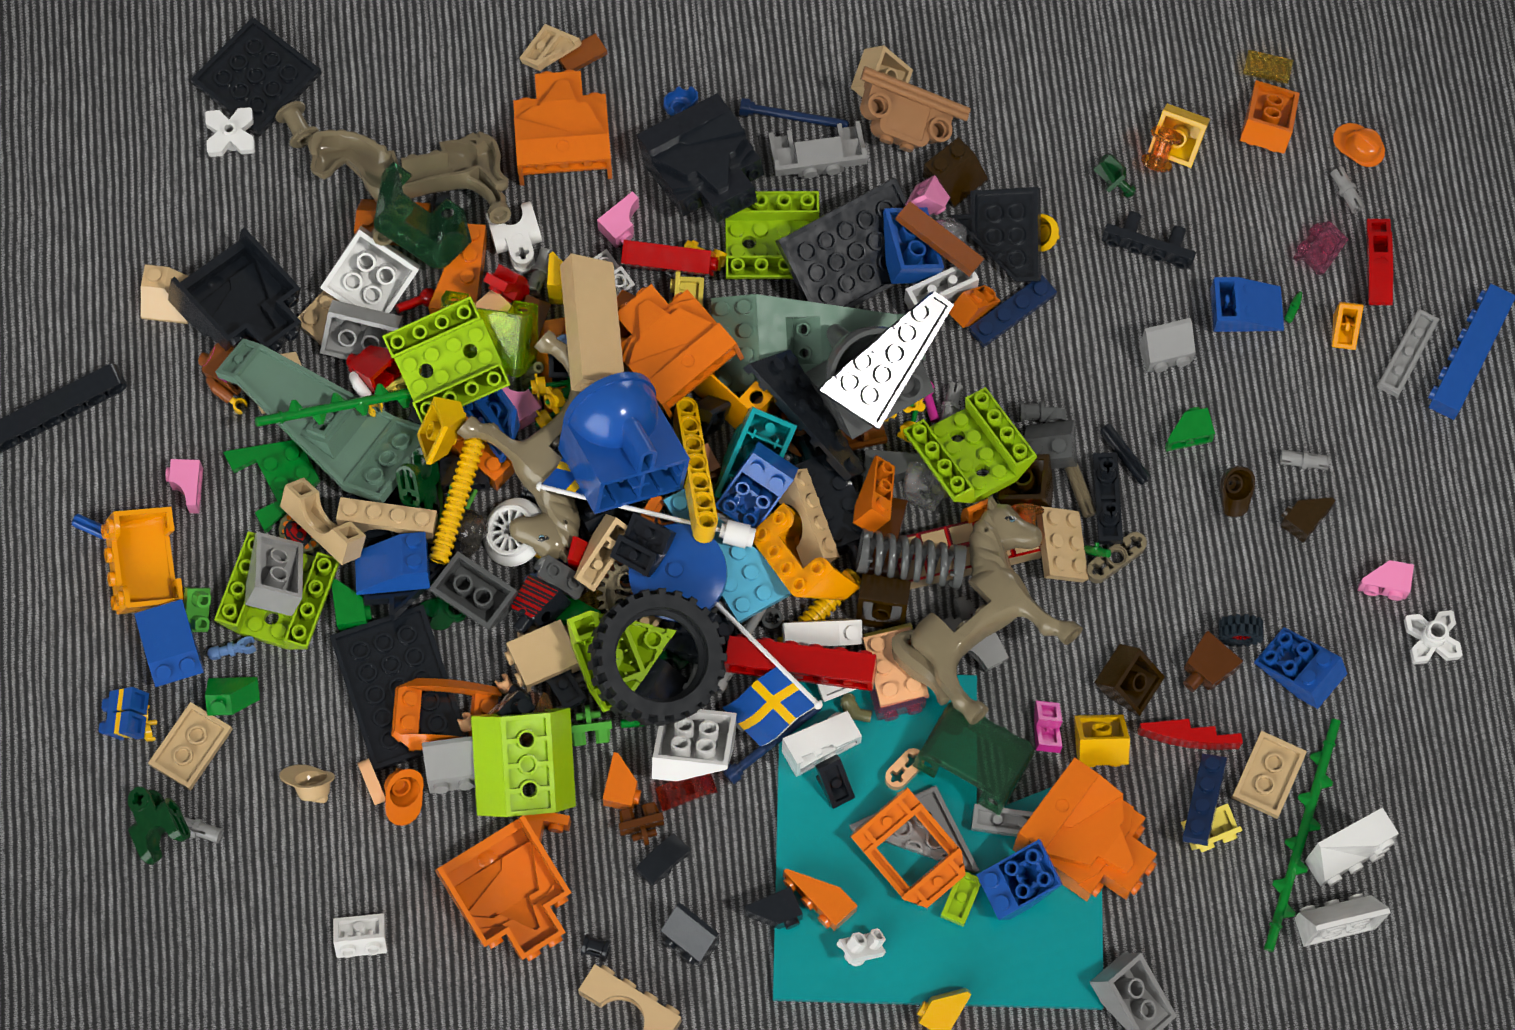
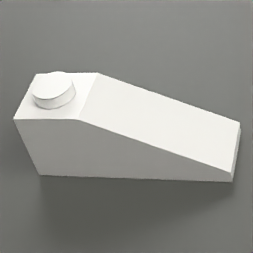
(824, 632)

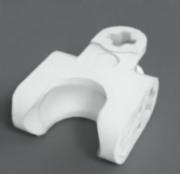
(517, 239)

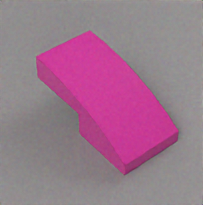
(1047, 726)

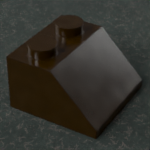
(956, 171)
(1033, 486)
(882, 601)
(1130, 678)

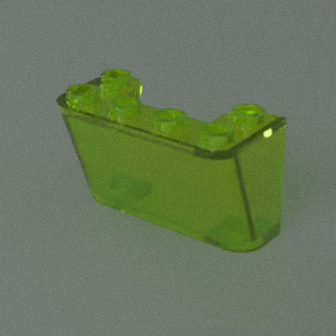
(511, 331)

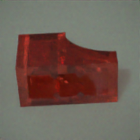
(685, 791)

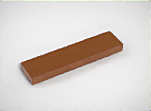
(939, 239)

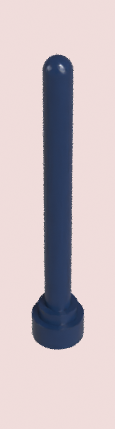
(748, 108)
(735, 770)

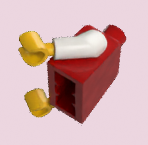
(371, 368)

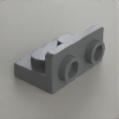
(559, 576)

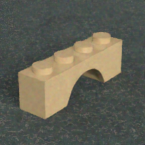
(303, 505)
(391, 517)
(816, 535)
(602, 988)

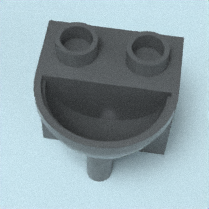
(844, 348)

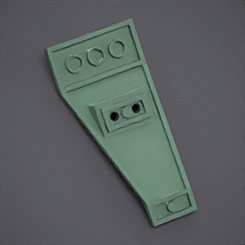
(774, 324)
(349, 447)

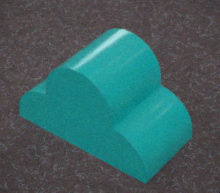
(756, 426)

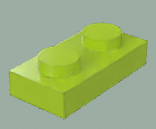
(961, 899)

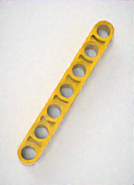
(697, 480)

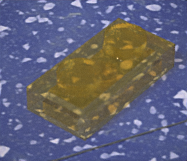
(1268, 66)

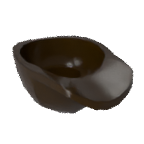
(1237, 494)

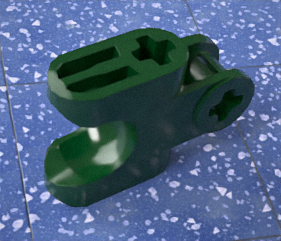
(418, 482)
(152, 819)

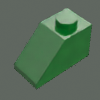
(1192, 430)
(349, 607)
(230, 695)

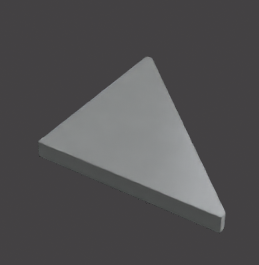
(917, 838)

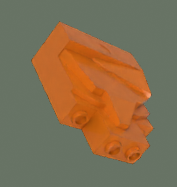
(561, 127)
(673, 343)
(1090, 834)
(508, 890)

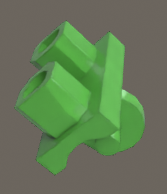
(197, 607)
(601, 728)

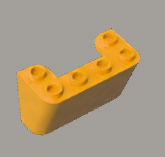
(739, 406)
(778, 541)
(140, 559)

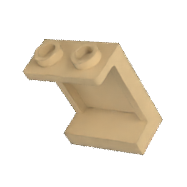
(541, 655)

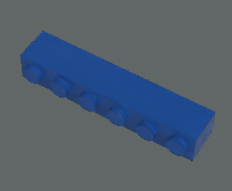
(1472, 351)

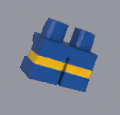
(125, 713)

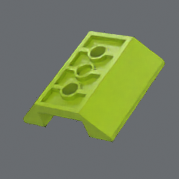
(764, 223)
(441, 343)
(988, 444)
(289, 631)
(506, 766)

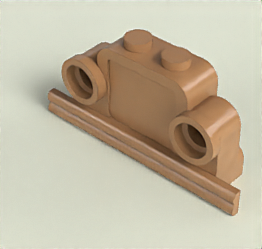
(906, 112)

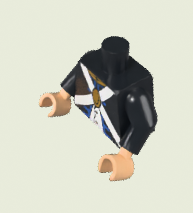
(515, 702)

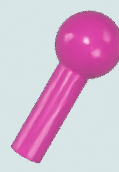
(931, 408)

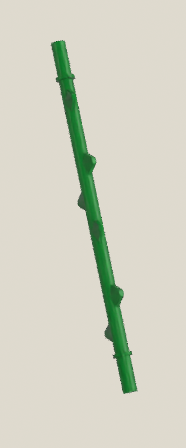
(337, 403)
(1297, 843)

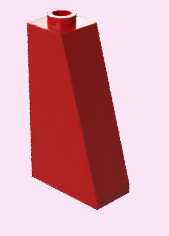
(668, 258)

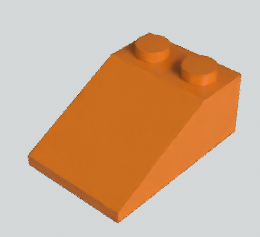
(1270, 117)

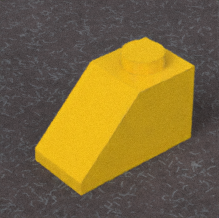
(943, 1009)

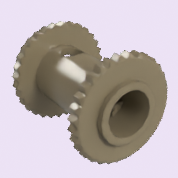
(292, 115)

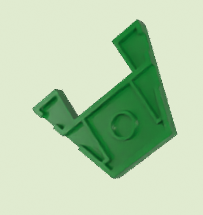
(280, 465)

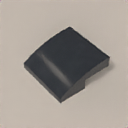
(643, 544)

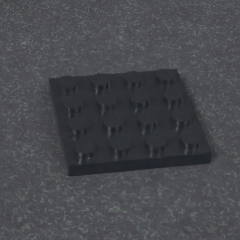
(257, 73)

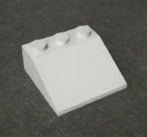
(370, 274)
(1340, 919)

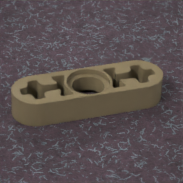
(1134, 552)

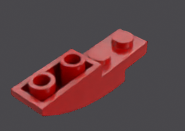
(1379, 261)
(508, 284)

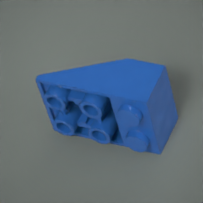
(1245, 305)
(756, 486)
(1302, 667)
(1020, 881)

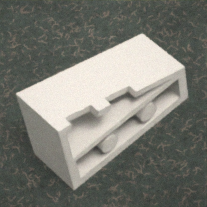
(820, 742)

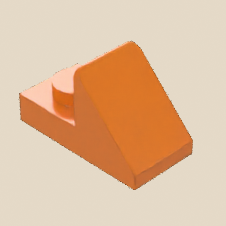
(554, 822)

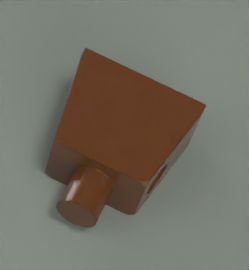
(1210, 664)

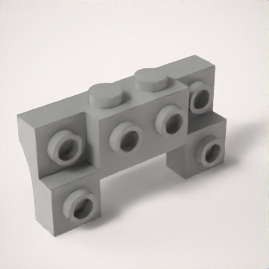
(818, 155)

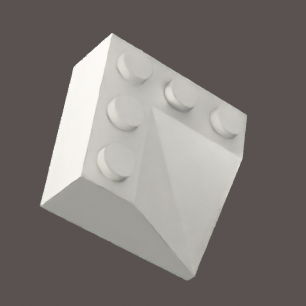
(694, 746)
(1351, 848)

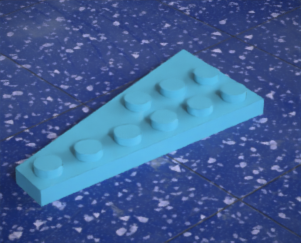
(750, 578)

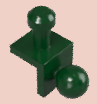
(1114, 174)

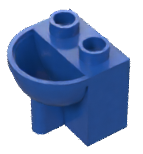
(621, 443)

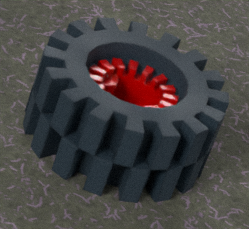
(1241, 630)

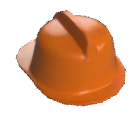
(1359, 144)
(403, 796)

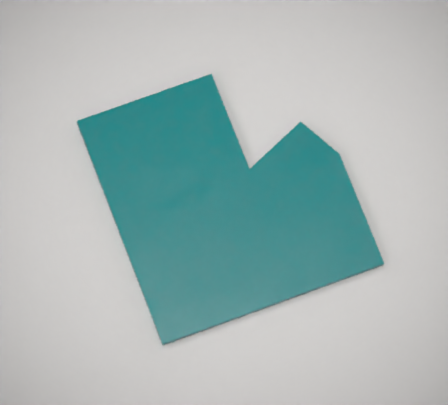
(1018, 963)

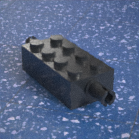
(835, 497)

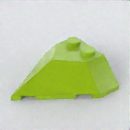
(635, 652)

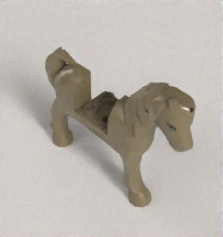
(459, 165)
(533, 463)
(937, 649)

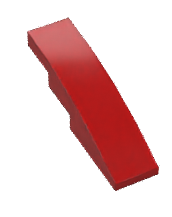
(1181, 734)

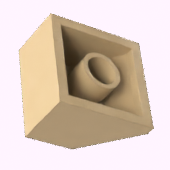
(884, 61)

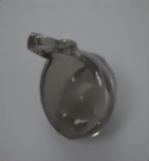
(472, 531)

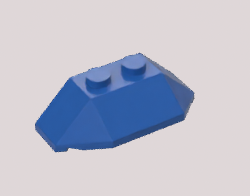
(496, 409)

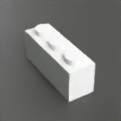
(947, 283)

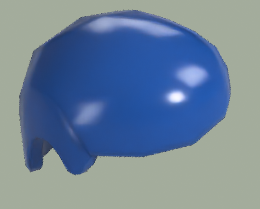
(680, 100)

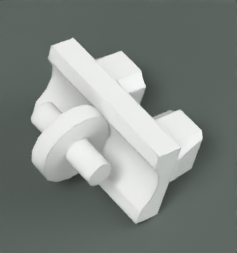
(862, 947)

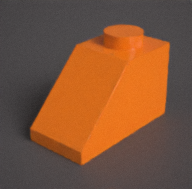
(621, 786)

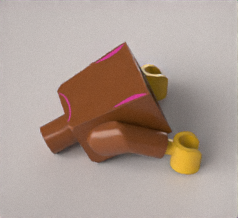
(221, 388)

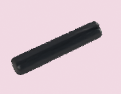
(1125, 454)

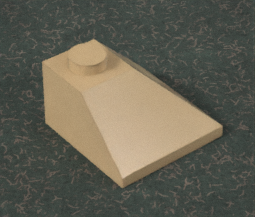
(155, 294)

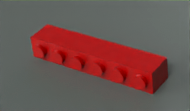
(803, 662)

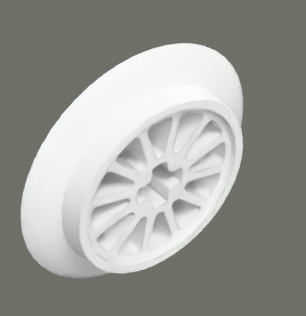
(514, 555)

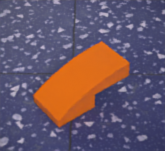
(974, 511)

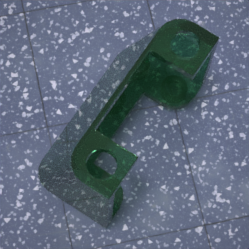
(424, 234)
(978, 754)

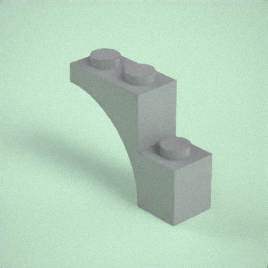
(988, 652)

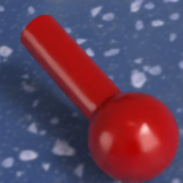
(424, 298)

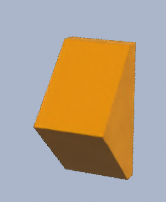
(1346, 325)

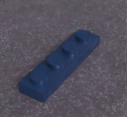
(1012, 311)
(1204, 799)

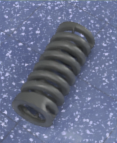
(870, 540)

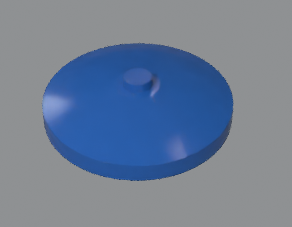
(687, 567)

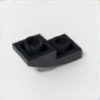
(662, 859)

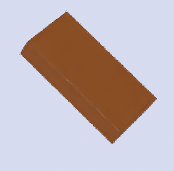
(587, 53)

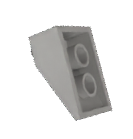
(275, 574)
(1133, 994)

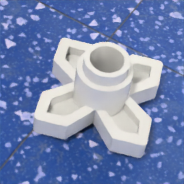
(230, 132)
(1433, 637)

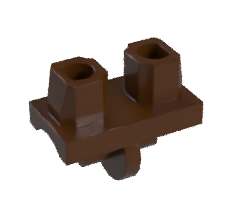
(868, 438)
(651, 819)

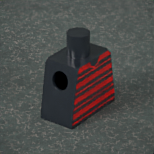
(537, 604)

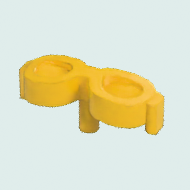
(148, 732)

